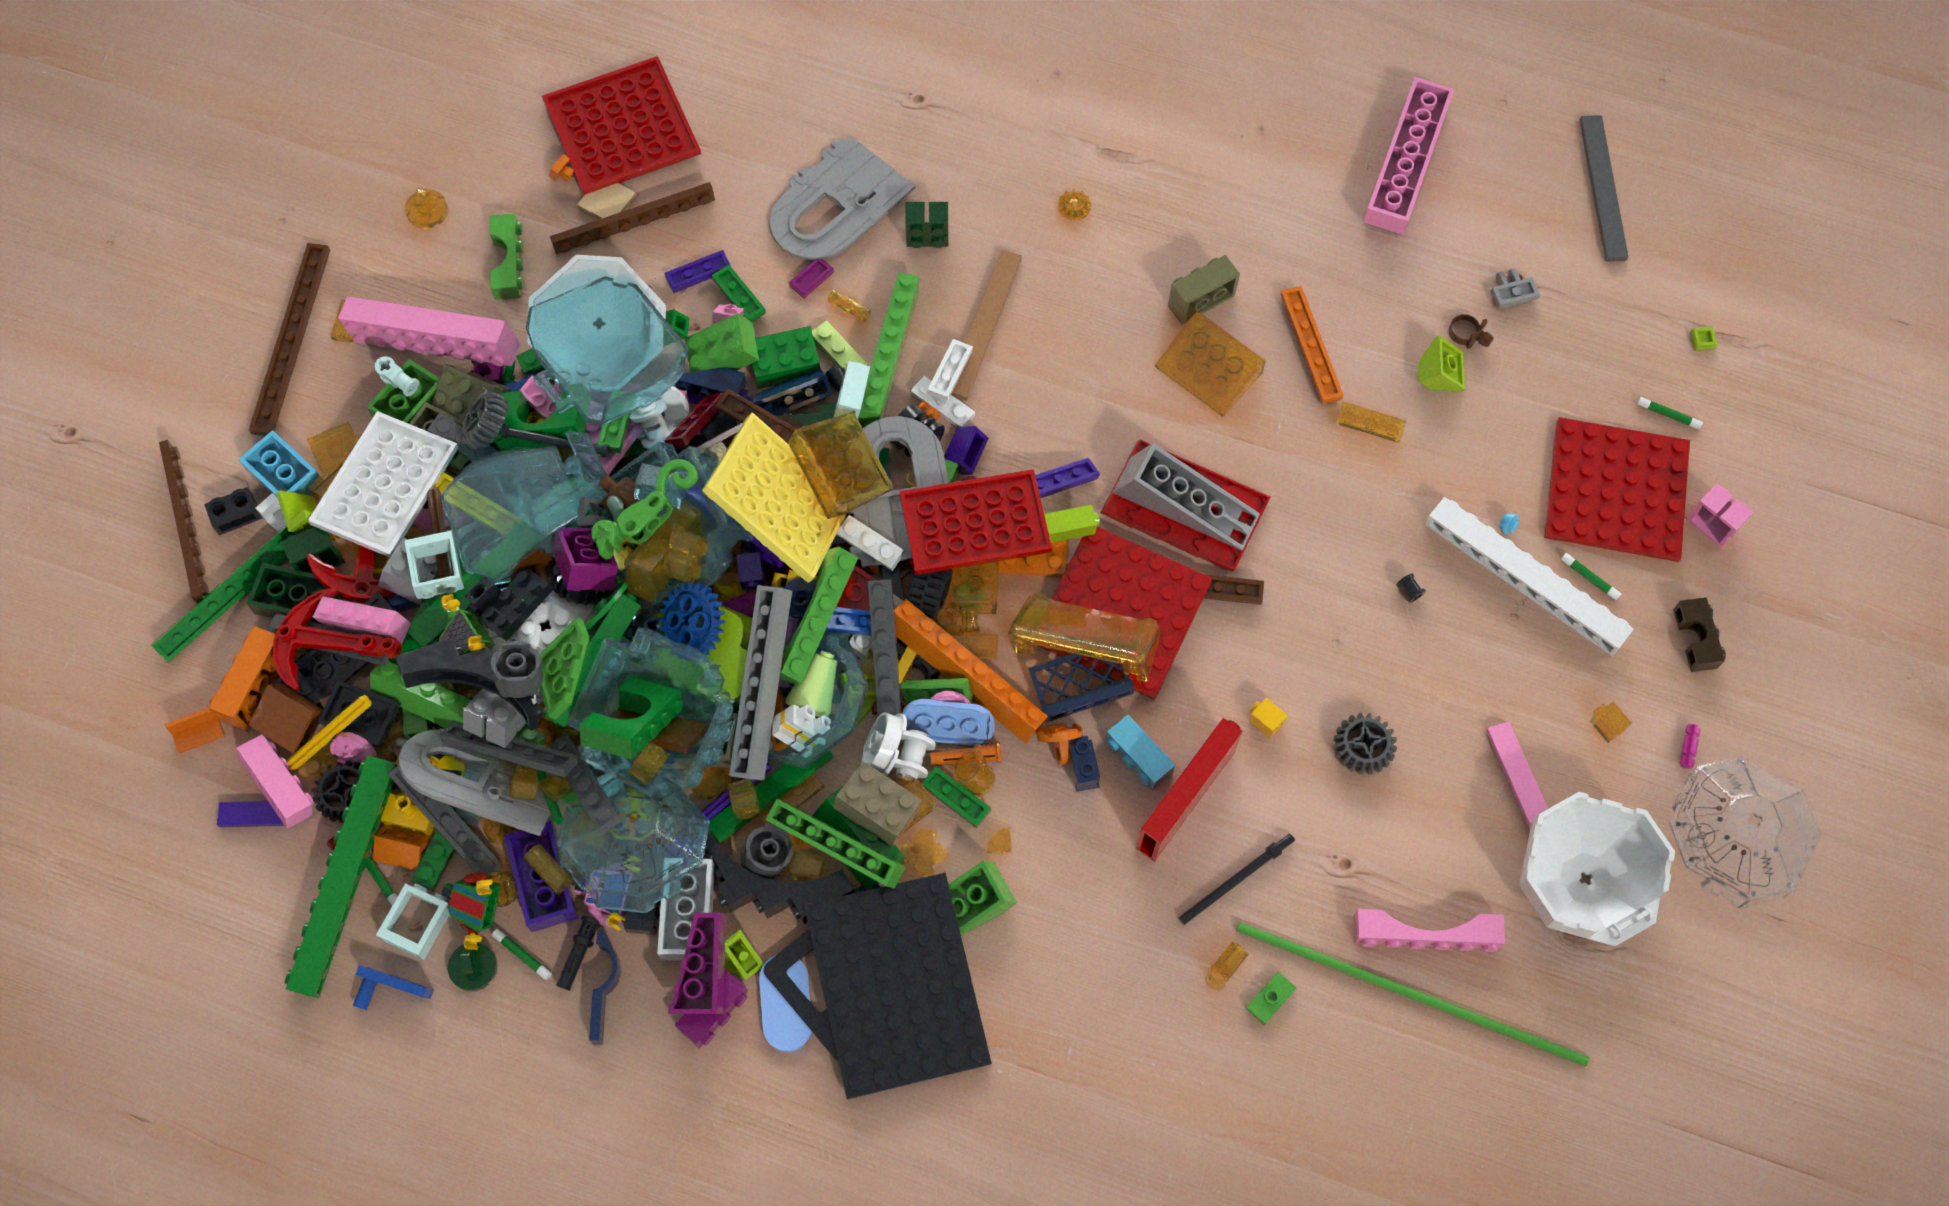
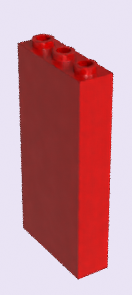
(1188, 789)

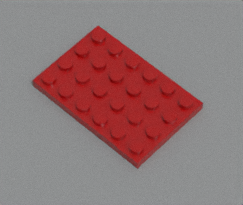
(975, 522)

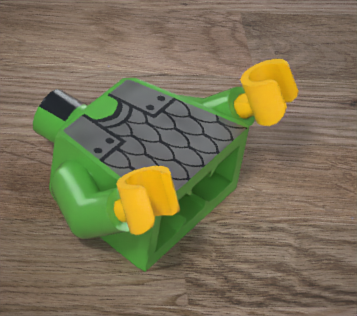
(464, 627)

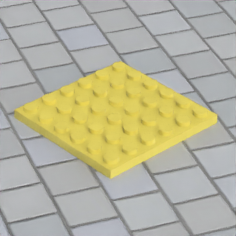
(772, 499)

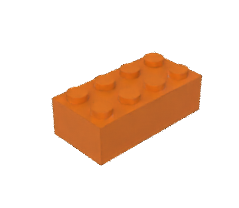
(245, 681)

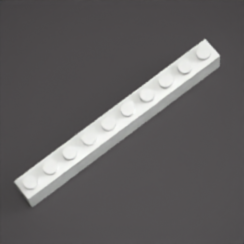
(1529, 576)

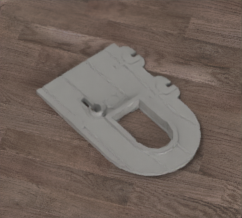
(848, 179)
(929, 469)
(484, 798)

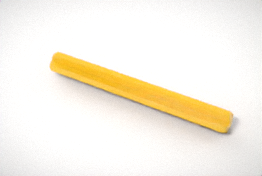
(329, 732)

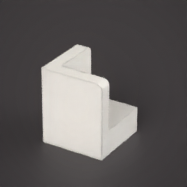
(271, 512)

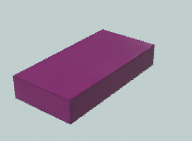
(811, 277)

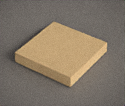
(607, 201)

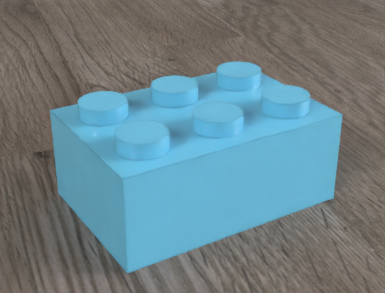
(278, 466)

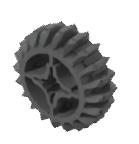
(484, 420)
(1382, 738)

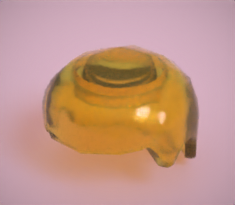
(508, 889)

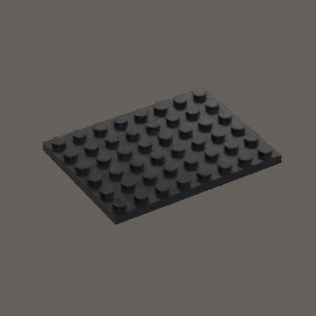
(896, 985)

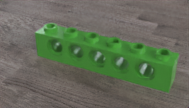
(835, 843)

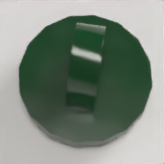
(472, 968)

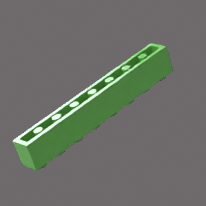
(889, 348)
(431, 700)

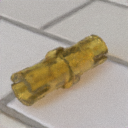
(849, 305)

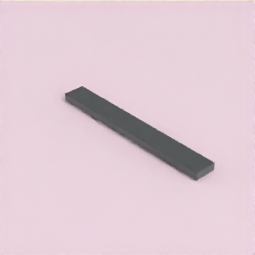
(1603, 188)

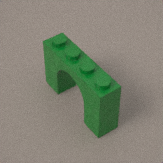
(555, 425)
(630, 736)

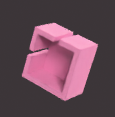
(1719, 515)

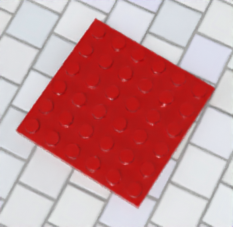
(621, 125)
(1618, 489)
(1135, 583)

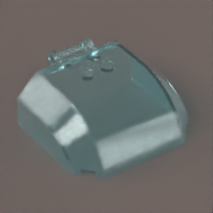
(604, 349)
(483, 525)

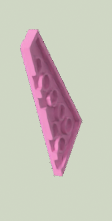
(543, 404)

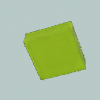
(1703, 338)

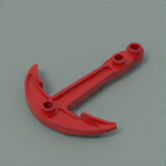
(350, 585)
(294, 634)

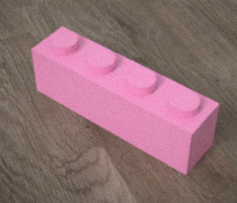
(361, 618)
(275, 781)

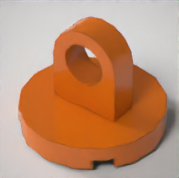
(1060, 736)

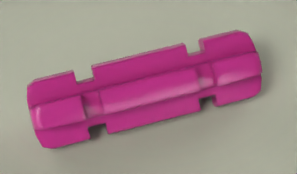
(1690, 746)

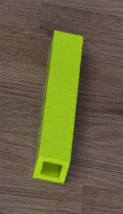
(1072, 523)

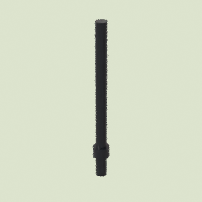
(1272, 852)

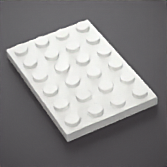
(383, 484)

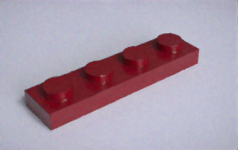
(694, 421)

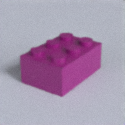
(580, 561)

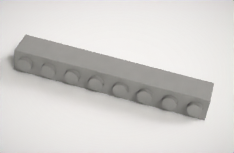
(760, 682)

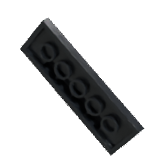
(321, 669)

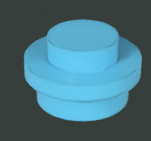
(1509, 523)

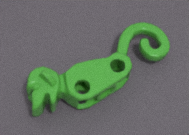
(643, 514)

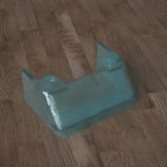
(561, 503)

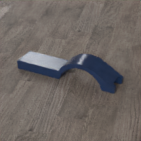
(599, 994)

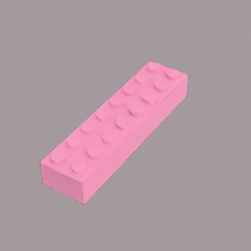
(1408, 156)
(429, 331)

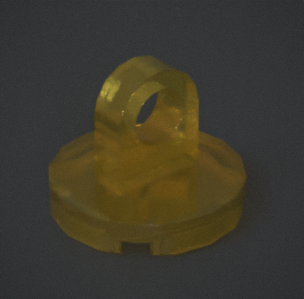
(426, 208)

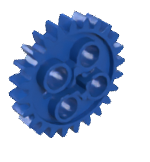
(693, 616)

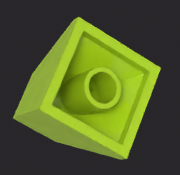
(1442, 367)

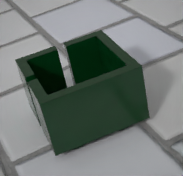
(926, 233)
(315, 542)

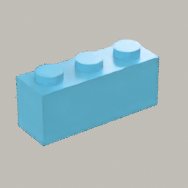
(1139, 752)

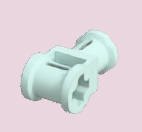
(394, 375)

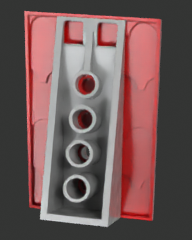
(1185, 505)

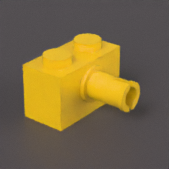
(405, 815)

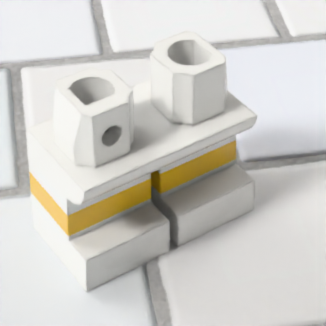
(798, 725)

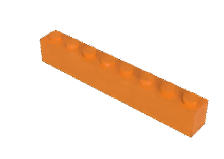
(956, 661)

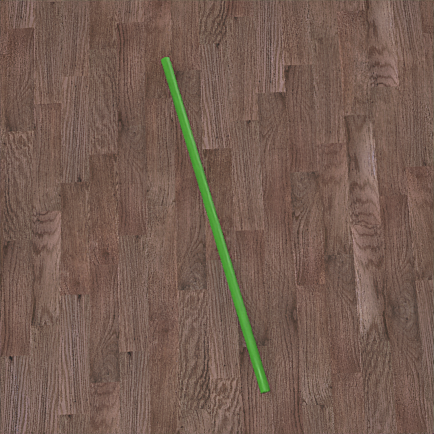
(1413, 994)

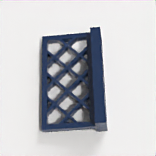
(1084, 700)

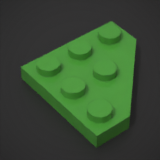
(562, 667)

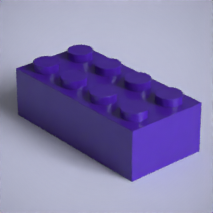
(538, 902)

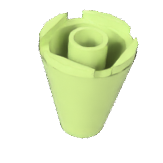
(816, 686)

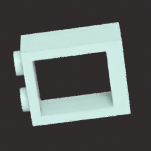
(852, 389)
(430, 546)
(432, 931)

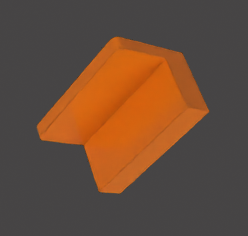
(195, 730)
(399, 847)

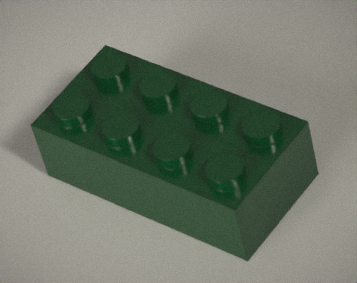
(281, 589)

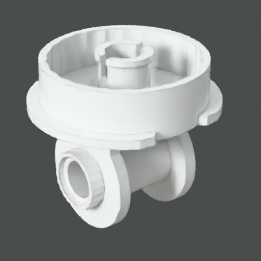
(654, 425)
(882, 744)

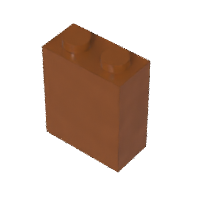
(285, 717)

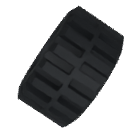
(930, 591)

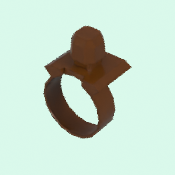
(1484, 338)

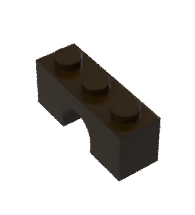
(1698, 616)

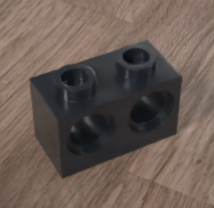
(234, 515)

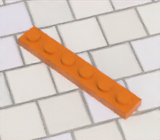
(1311, 345)

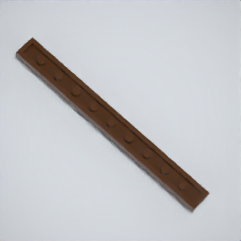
(289, 339)

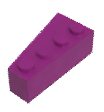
(702, 968)

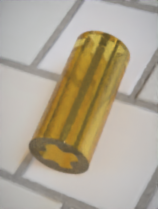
(548, 869)

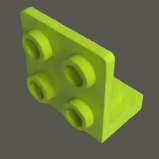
(296, 510)

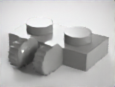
(1513, 293)

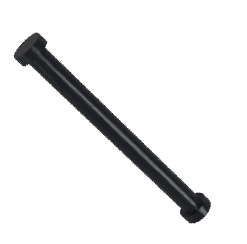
(507, 432)

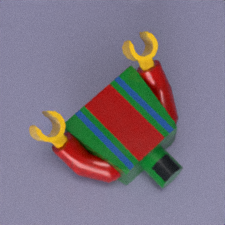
(473, 905)

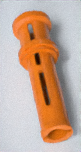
(989, 752)

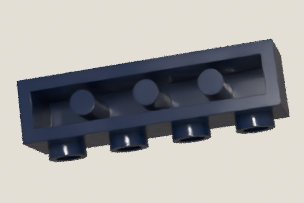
(793, 393)

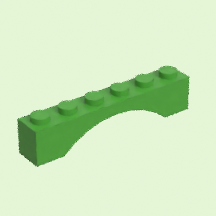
(829, 587)

